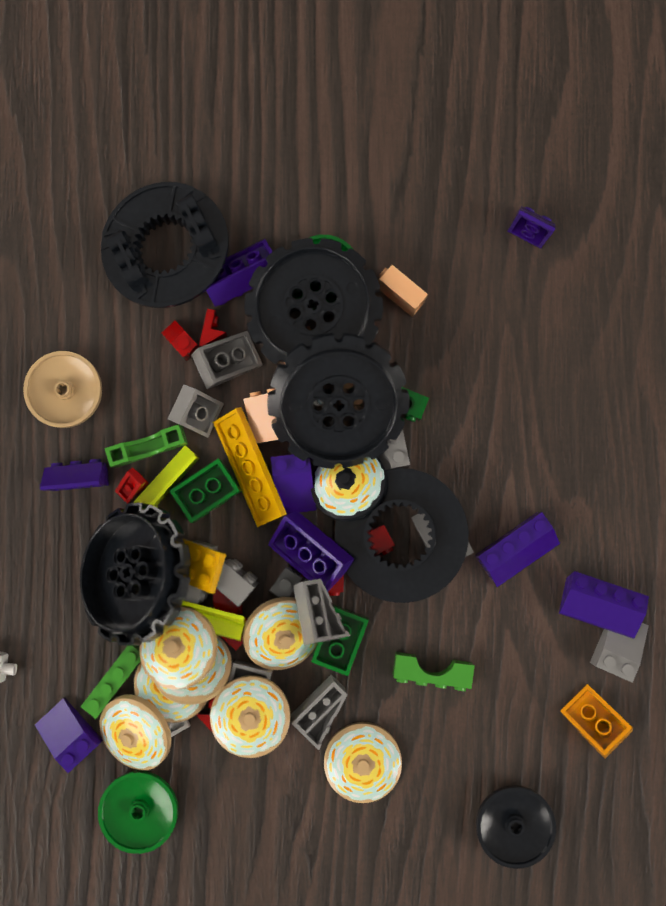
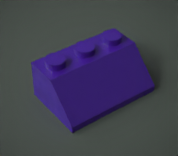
(75, 475)

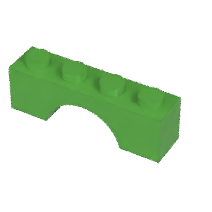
(146, 447)
(457, 674)
(112, 681)

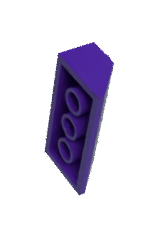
(237, 273)
(518, 548)
(310, 550)
(603, 604)

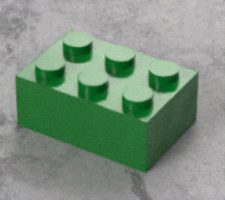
(205, 491)
(340, 653)

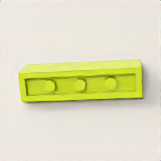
(168, 477)
(224, 623)

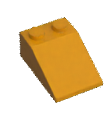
(596, 721)

